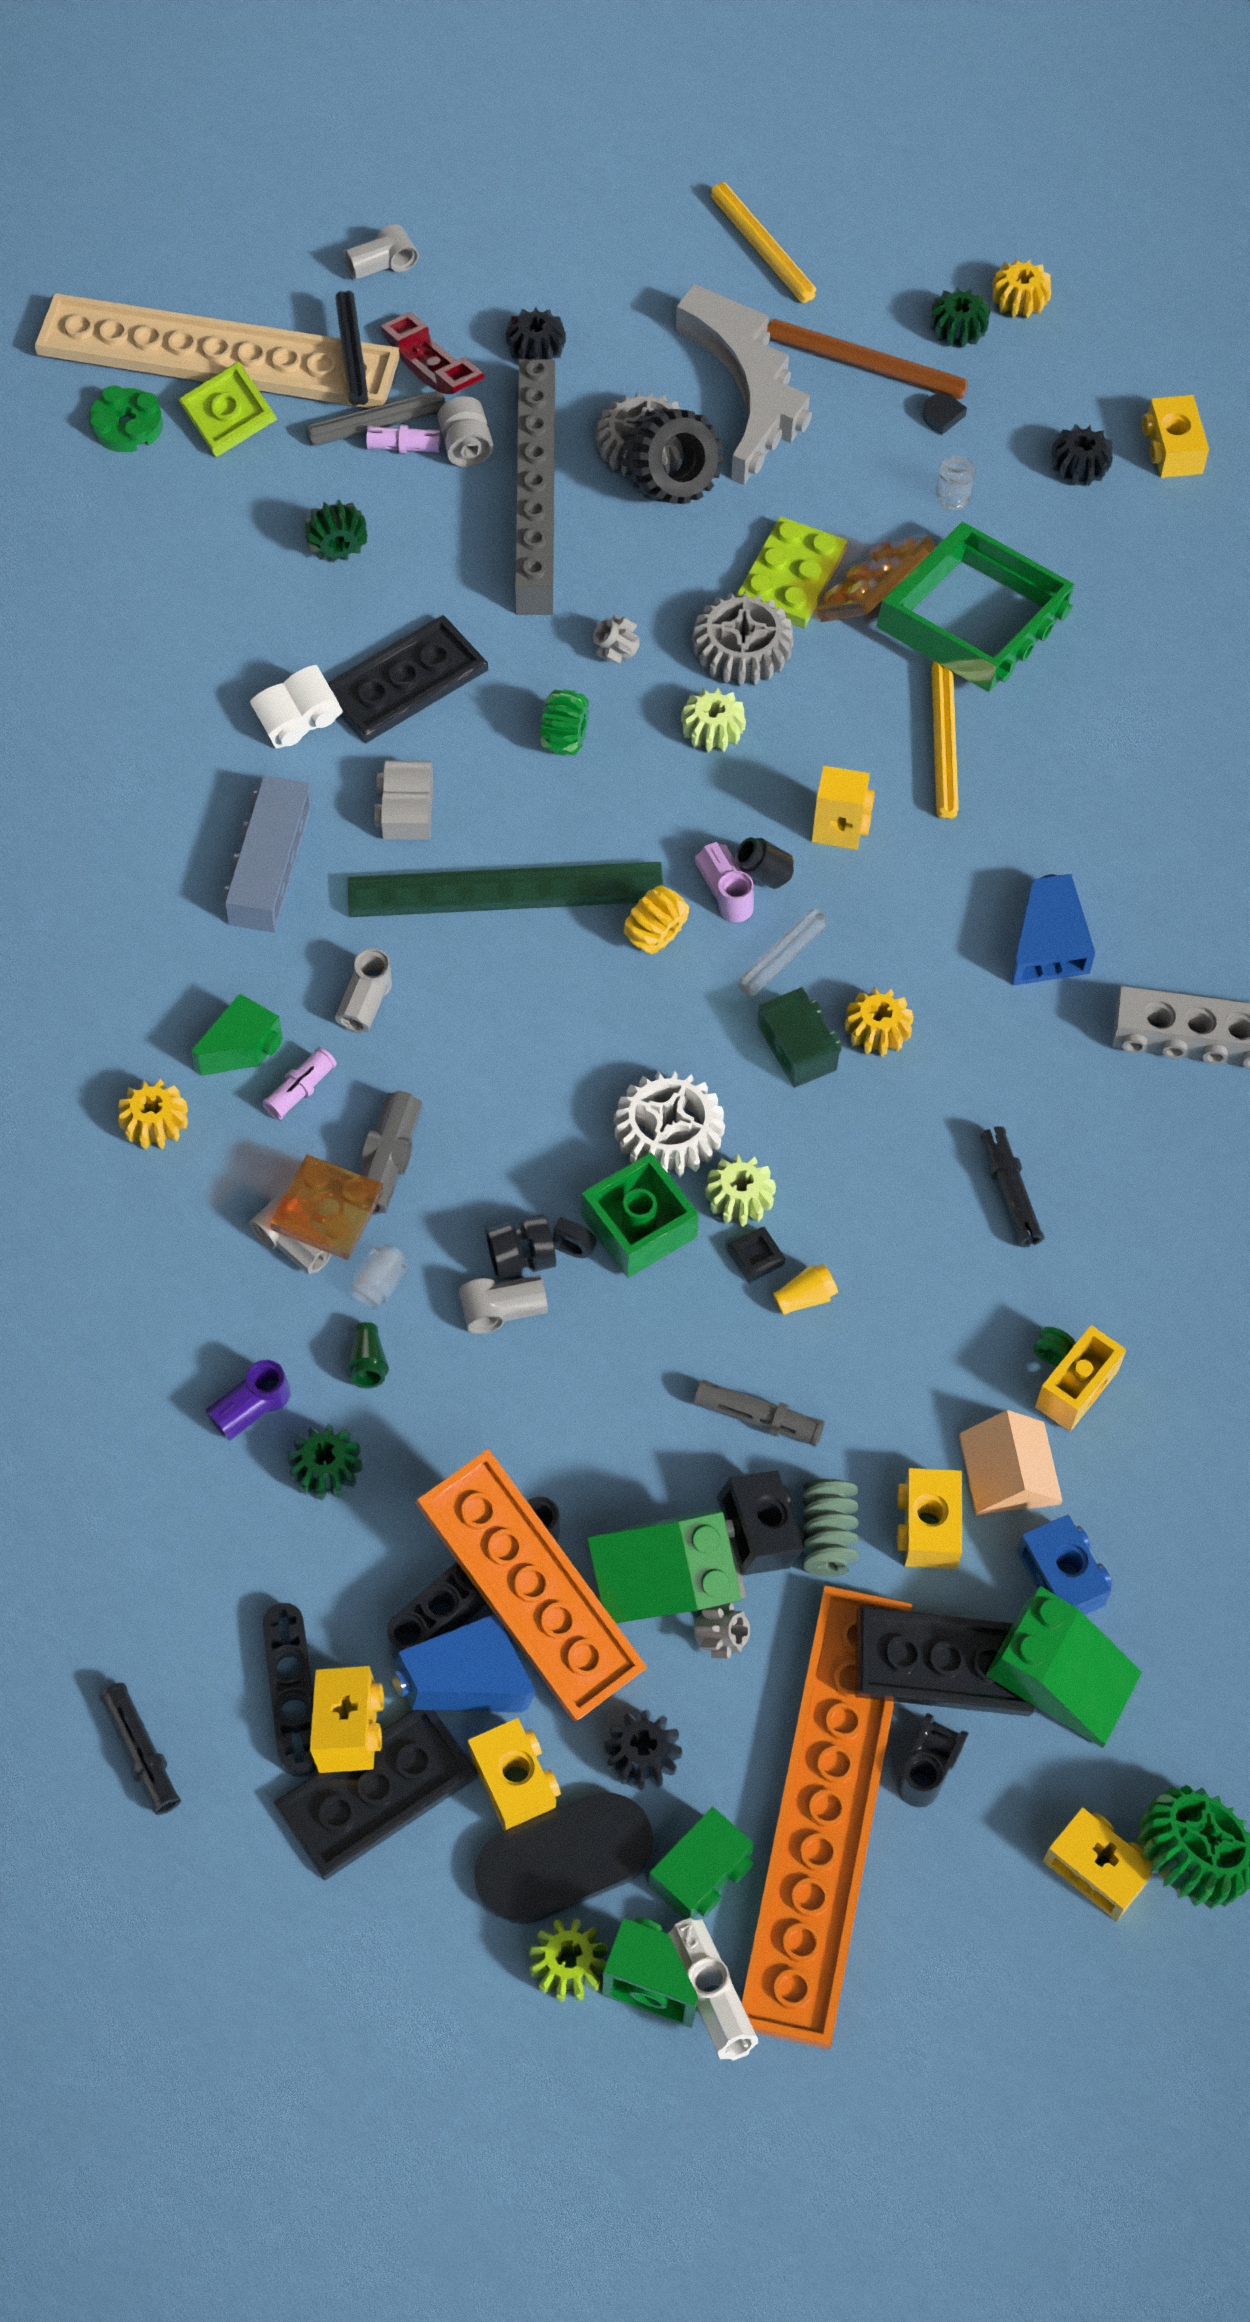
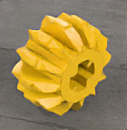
(1021, 288)
(656, 919)
(878, 1021)
(152, 1114)

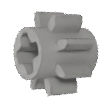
(616, 639)
(722, 1630)

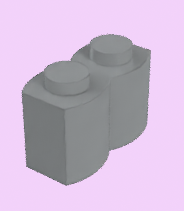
(406, 800)

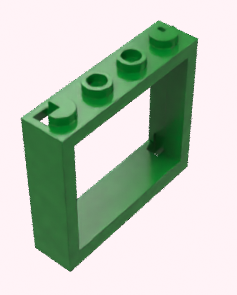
(999, 563)

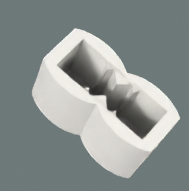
(296, 706)

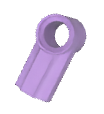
(727, 882)

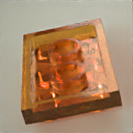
(875, 578)

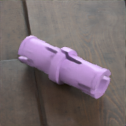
(403, 439)
(299, 1083)

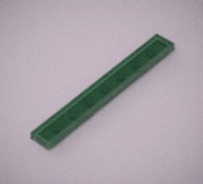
(502, 889)

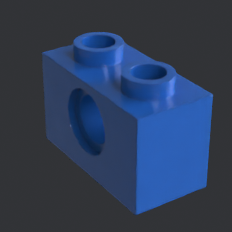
(1065, 1543)

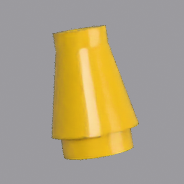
(806, 1290)

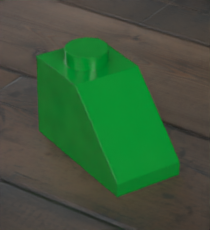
(238, 1038)

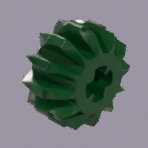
(959, 317)
(335, 531)
(324, 1447)

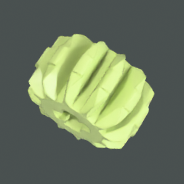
(713, 720)
(740, 1204)

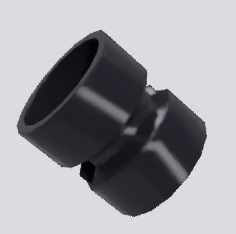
(507, 1252)

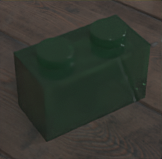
(799, 1036)

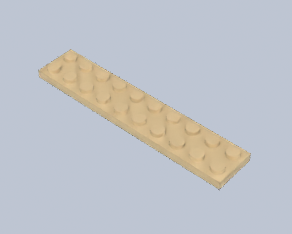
(205, 346)

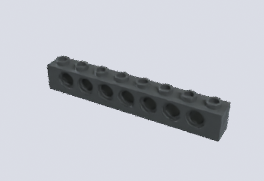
(535, 488)

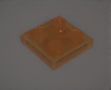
(327, 1207)

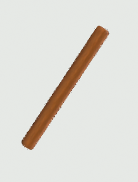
(867, 359)

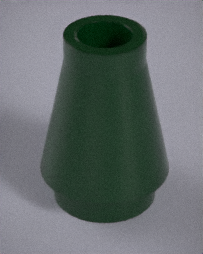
(366, 1359)

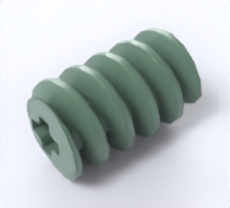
(829, 1527)

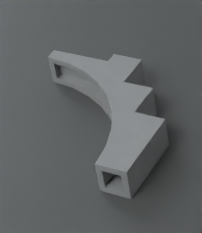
(740, 343)

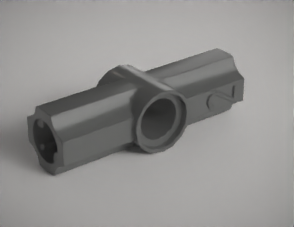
(390, 1144)

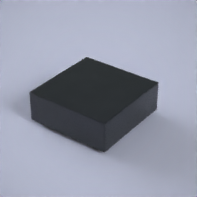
(756, 1254)

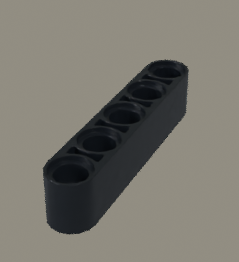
(452, 1590)

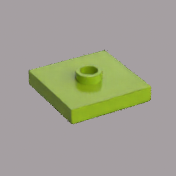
(227, 409)

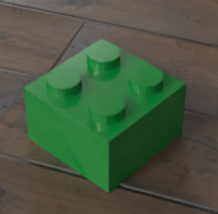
(639, 1215)

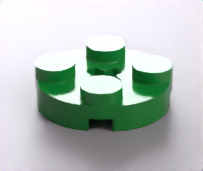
(121, 403)

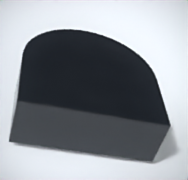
(943, 412)
(573, 1239)

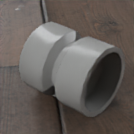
(465, 431)

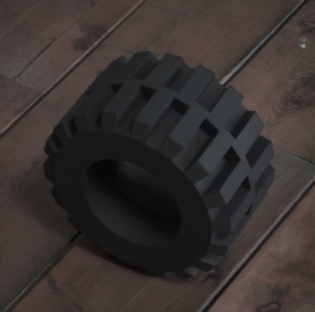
(698, 462)

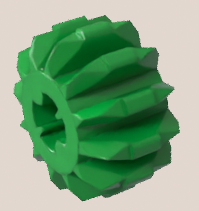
(564, 722)

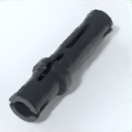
(1006, 1170)
(159, 1792)

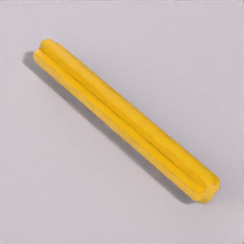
(763, 242)
(944, 742)

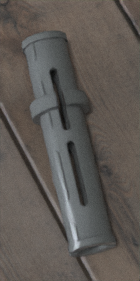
(776, 1418)

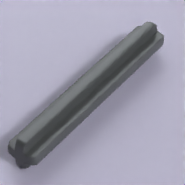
(379, 416)

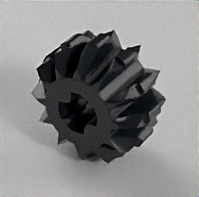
(535, 335)
(1082, 455)
(660, 1744)

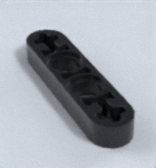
(289, 1689)

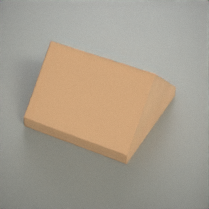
(1009, 1464)

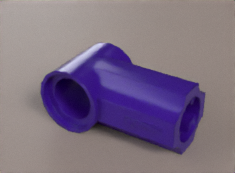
(246, 1402)

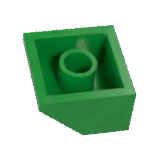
(649, 1973)

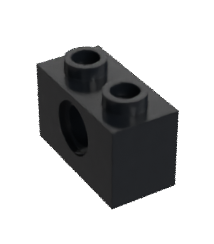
(756, 1545)

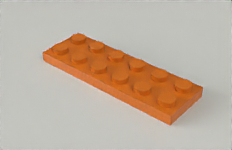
(530, 1585)

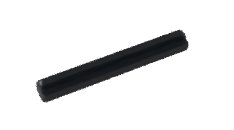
(351, 348)

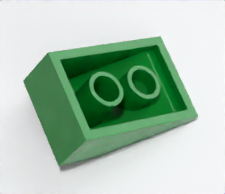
(665, 1567)
(1065, 1666)

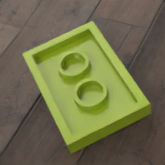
(794, 568)

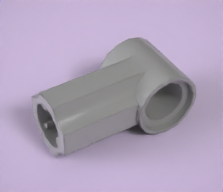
(389, 249)
(365, 992)
(305, 1256)
(490, 1304)

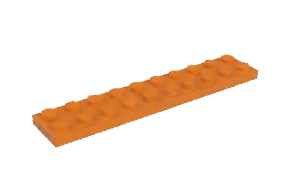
(819, 1837)

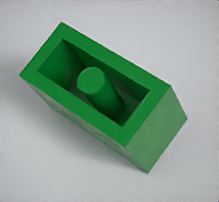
(702, 1865)

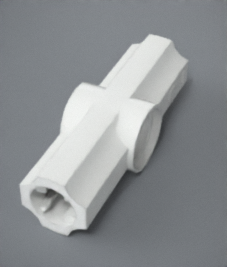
(719, 2008)

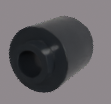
(764, 862)

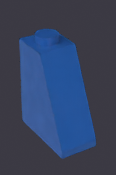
(1053, 933)
(464, 1671)

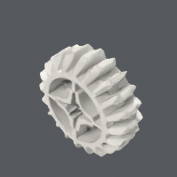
(658, 1104)

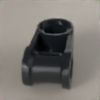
(931, 1754)

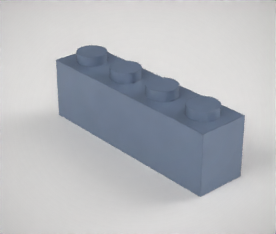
(267, 854)

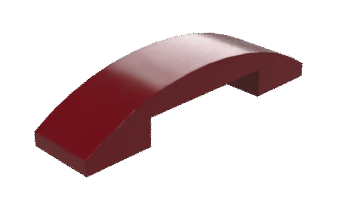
(427, 358)

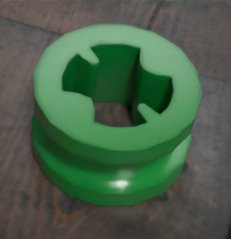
(1053, 1345)

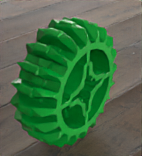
(1196, 1846)

